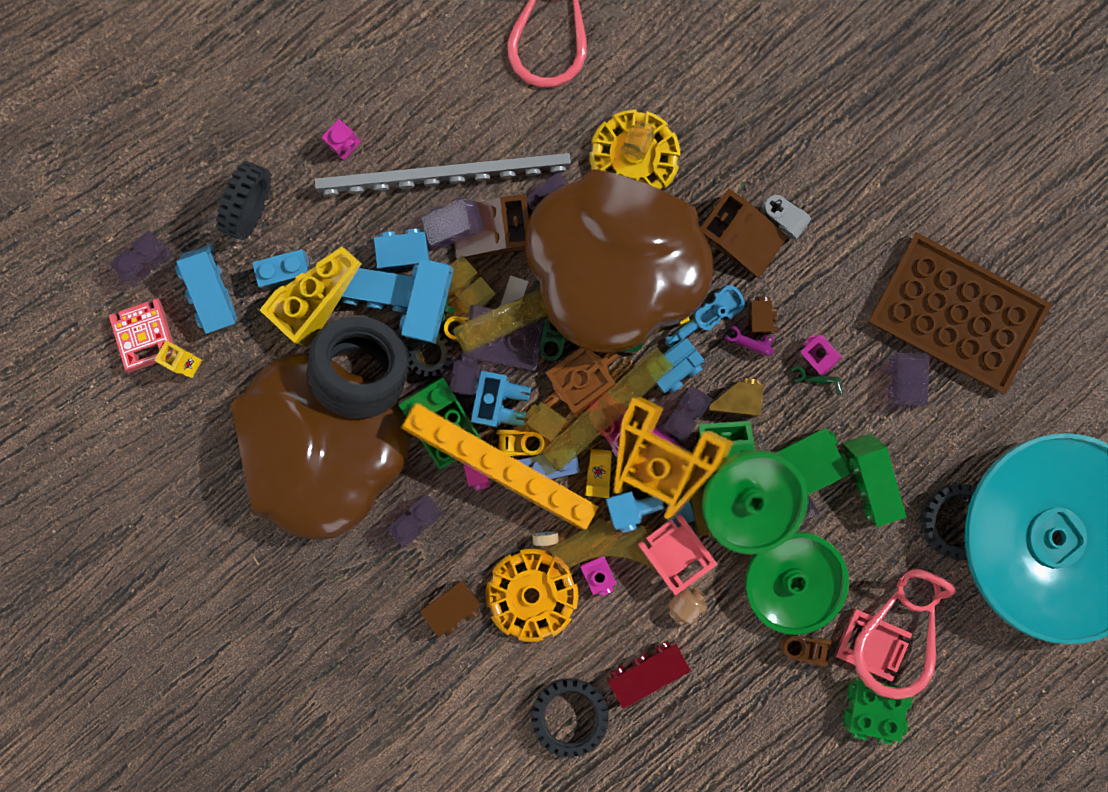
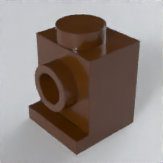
(762, 316)

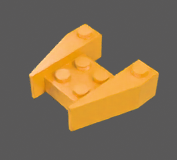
(661, 465)

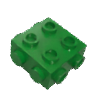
(875, 714)

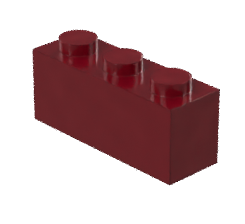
(648, 673)

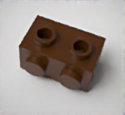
(451, 608)

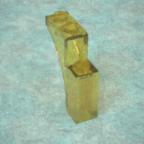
(599, 542)

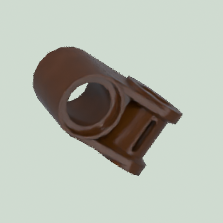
(810, 649)

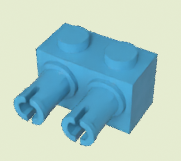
(489, 398)
(627, 511)

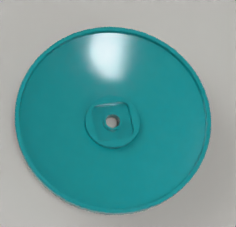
(1009, 527)

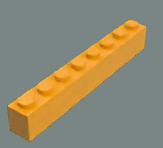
(499, 466)

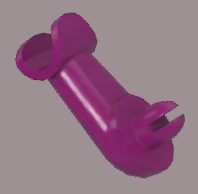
(757, 346)

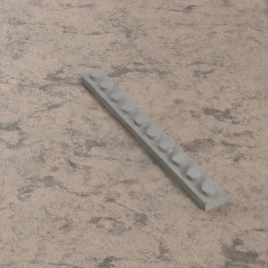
(433, 175)

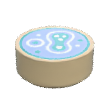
(545, 538)

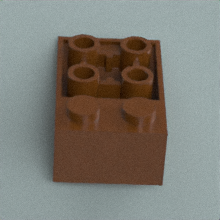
(503, 225)
(743, 233)

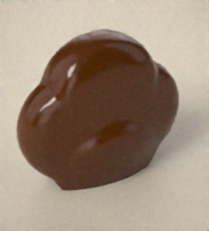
(616, 260)
(308, 464)

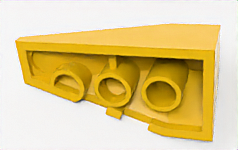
(310, 299)

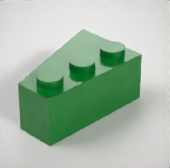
(875, 479)

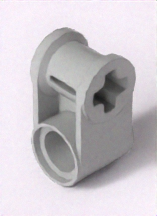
(787, 217)

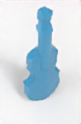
(726, 302)

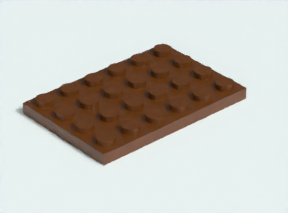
(959, 313)

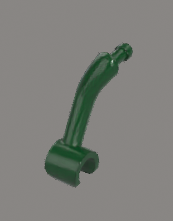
(818, 379)

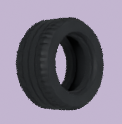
(359, 335)

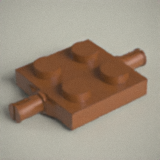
(581, 379)

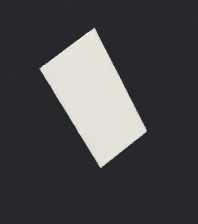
(514, 290)

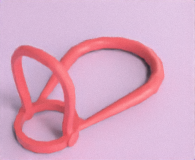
(548, 81)
(930, 657)

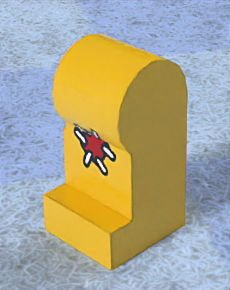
(180, 360)
(599, 473)

